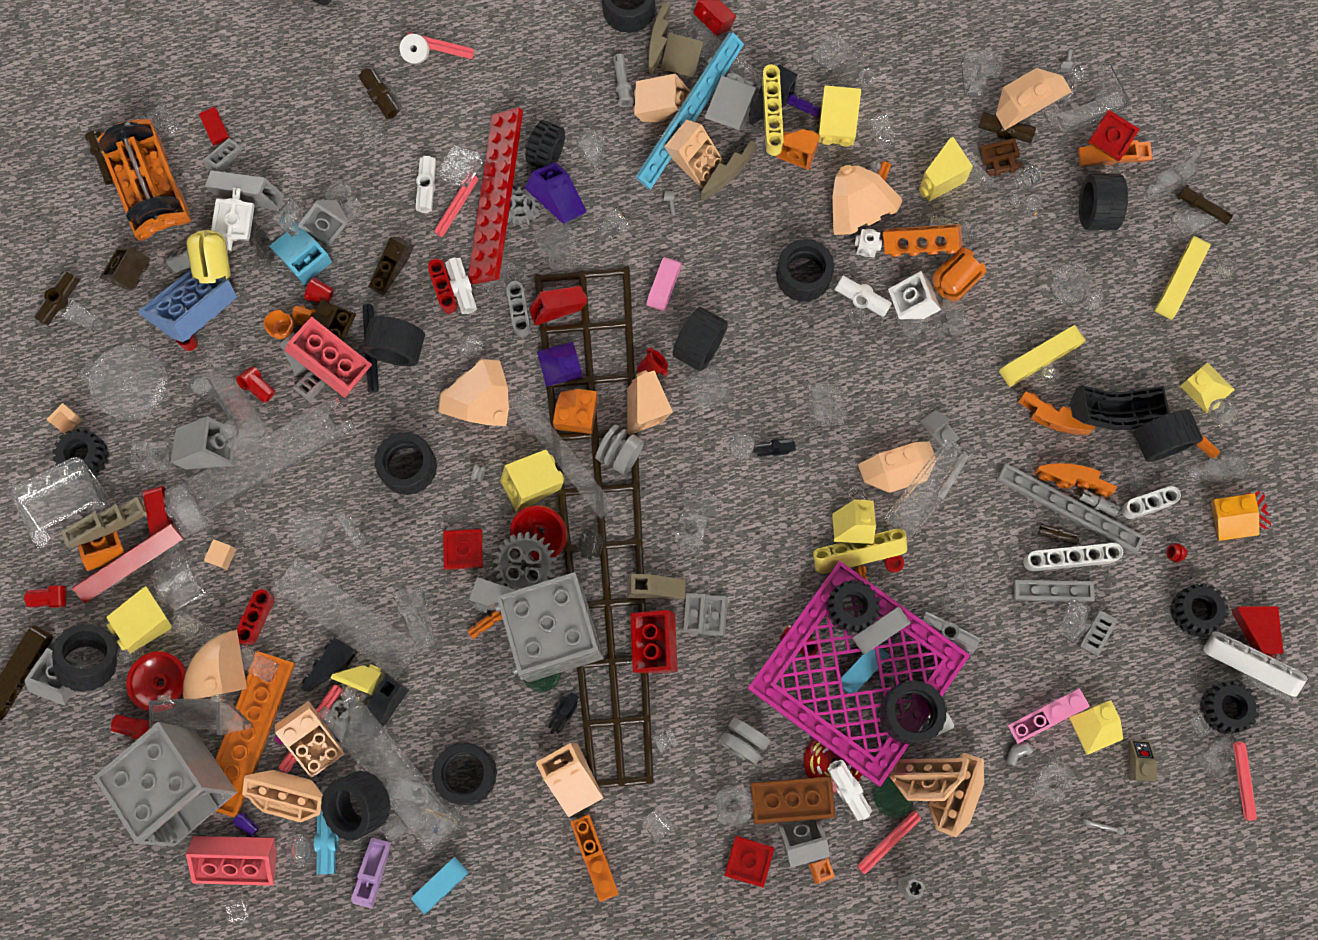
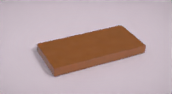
(793, 800)

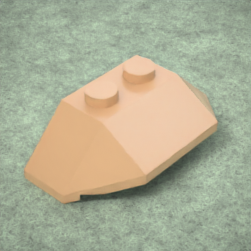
(1029, 95)
(896, 467)
(928, 777)
(283, 795)
(958, 809)

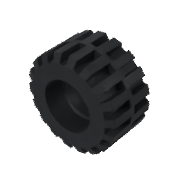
(545, 144)
(73, 441)
(864, 594)
(1213, 602)
(1245, 703)

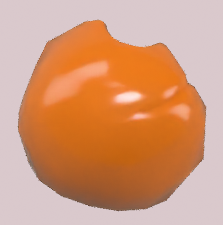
(278, 324)

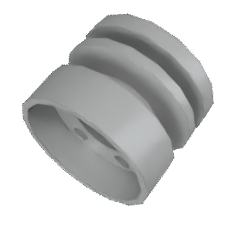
(616, 448)

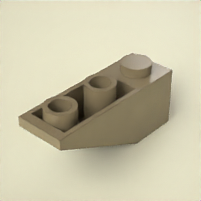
(655, 587)

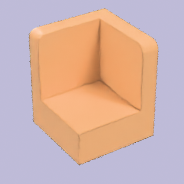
(64, 419)
(220, 554)

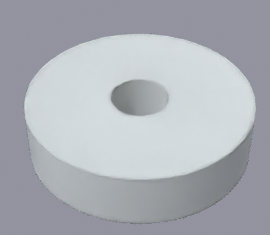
(406, 48)

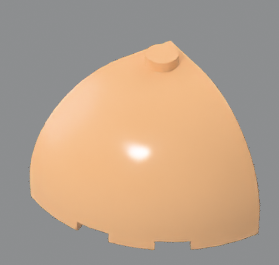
(215, 668)

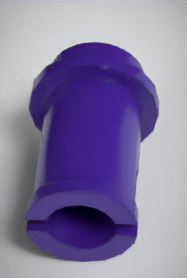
(245, 824)

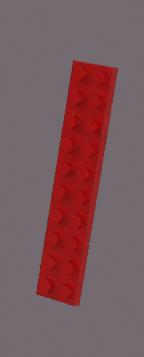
(495, 196)

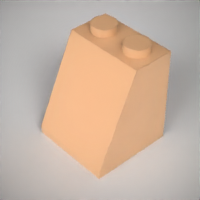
(659, 98)
(646, 403)

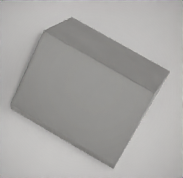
(324, 220)

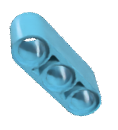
(861, 671)
(439, 885)

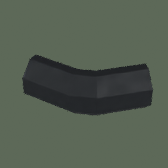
(1118, 409)

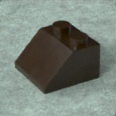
(125, 267)

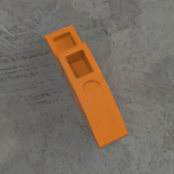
(1135, 153)
(1057, 420)
(1068, 474)
(594, 858)

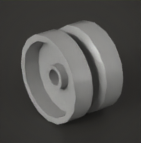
(746, 738)

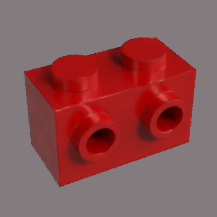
(714, 15)

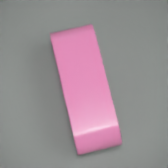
(664, 284)

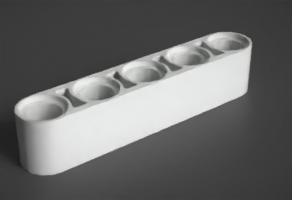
(1080, 552)
(1255, 663)

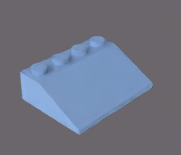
(188, 305)

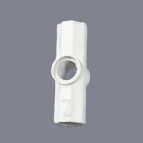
(425, 194)
(461, 285)
(863, 296)
(849, 790)

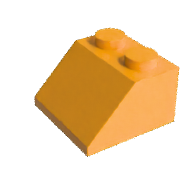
(1236, 517)

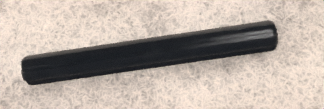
(372, 373)

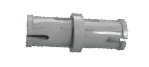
(1099, 502)

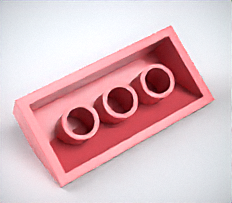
(327, 357)
(232, 860)

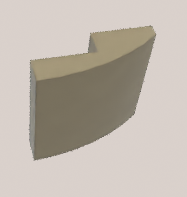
(681, 55)

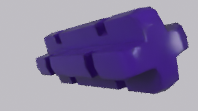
(804, 105)

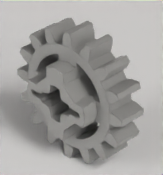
(522, 214)

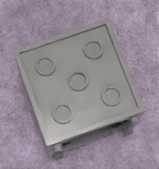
(549, 628)
(164, 785)

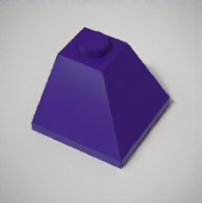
(559, 364)

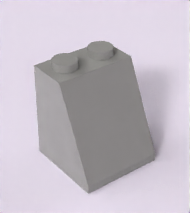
(731, 102)
(201, 446)

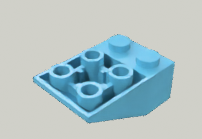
(301, 255)

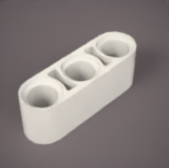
(1159, 499)

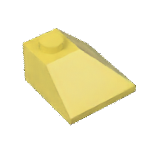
(1206, 386)
(361, 678)
(1097, 727)

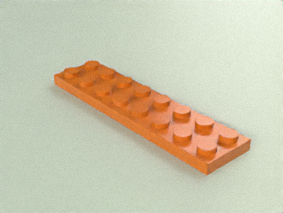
(242, 749)

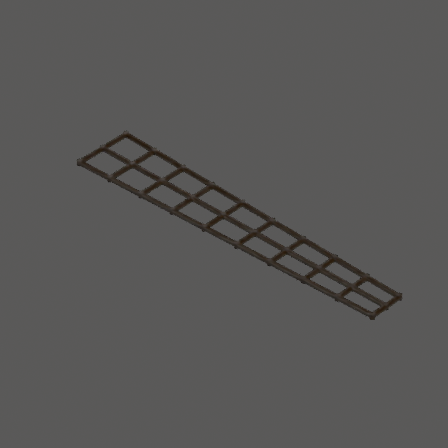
(607, 603)

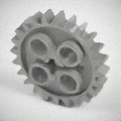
(525, 546)

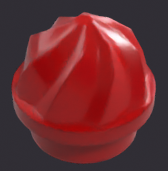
(1176, 552)

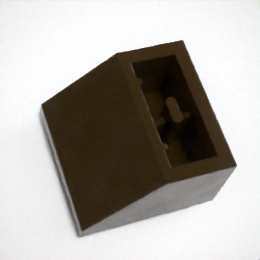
(334, 319)

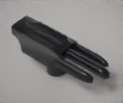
(777, 447)
(565, 711)

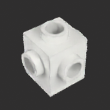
(868, 243)

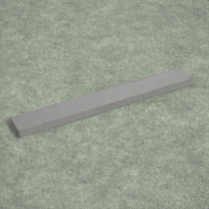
(1070, 508)

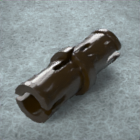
(1058, 534)

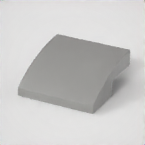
(705, 614)

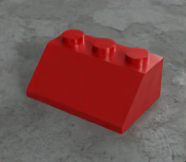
(654, 642)

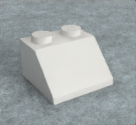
(914, 298)

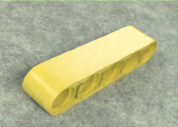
(772, 102)
(1182, 277)
(1042, 355)
(885, 545)

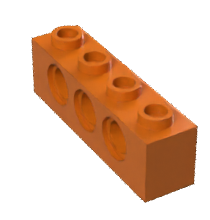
(951, 233)

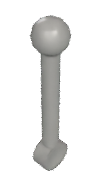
(1120, 831)

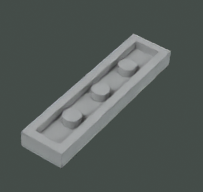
(1053, 590)

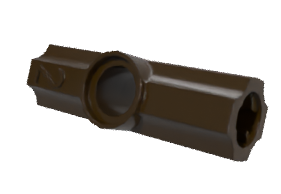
(378, 93)
(1018, 131)
(49, 307)

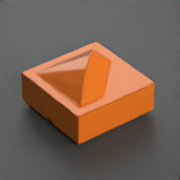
(821, 870)

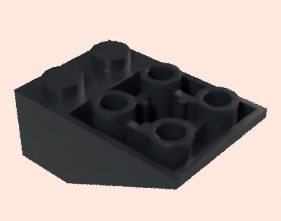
(788, 84)

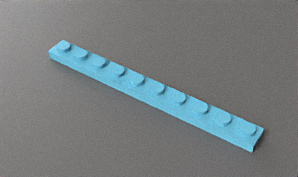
(691, 107)

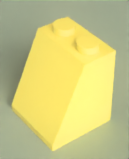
(839, 115)
(946, 171)
(531, 479)
(138, 621)

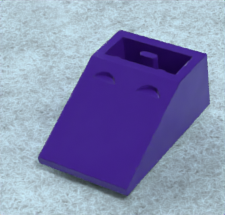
(556, 192)

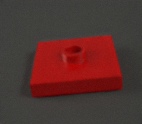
(1113, 135)
(463, 549)
(749, 861)

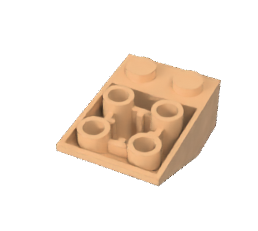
(694, 152)
(309, 739)
(570, 779)

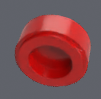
(894, 564)

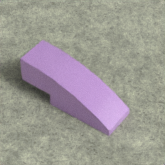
(371, 873)

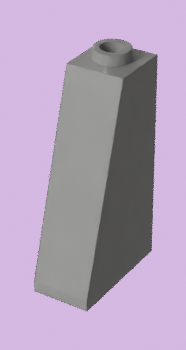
(253, 189)

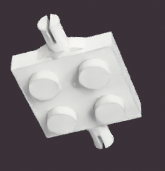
(233, 218)

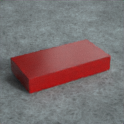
(214, 126)

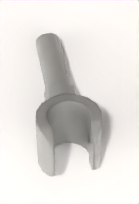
(1066, 65)
(669, 196)

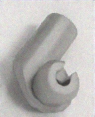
(1018, 750)

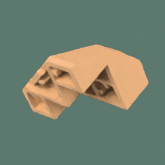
(860, 199)
(478, 395)

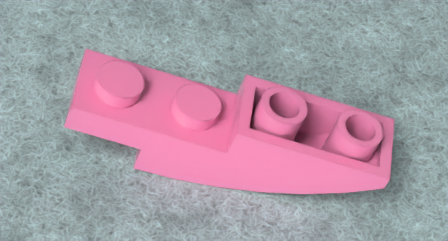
(1048, 715)

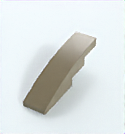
(658, 39)
(725, 174)
(102, 524)

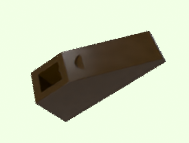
(391, 263)

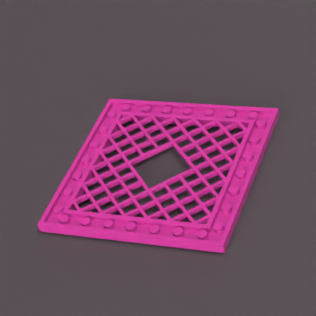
(889, 753)

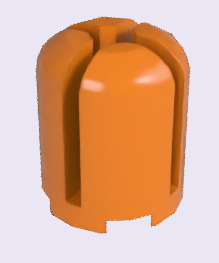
(958, 275)

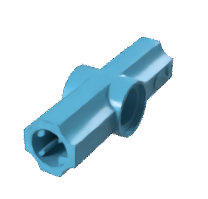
(326, 847)

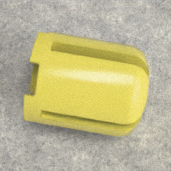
(208, 256)

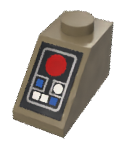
(1142, 761)

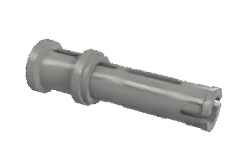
(623, 87)

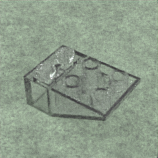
(175, 578)

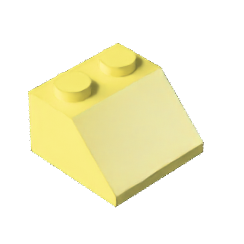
(855, 522)

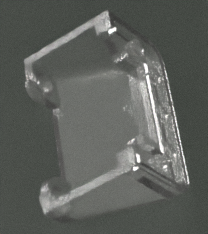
(244, 422)

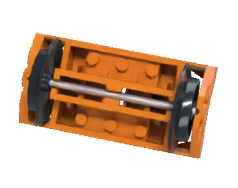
(134, 152)

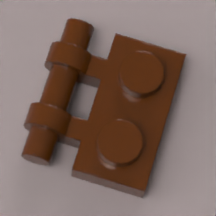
(999, 152)

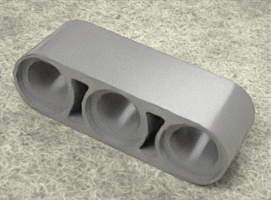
(515, 301)
(881, 630)

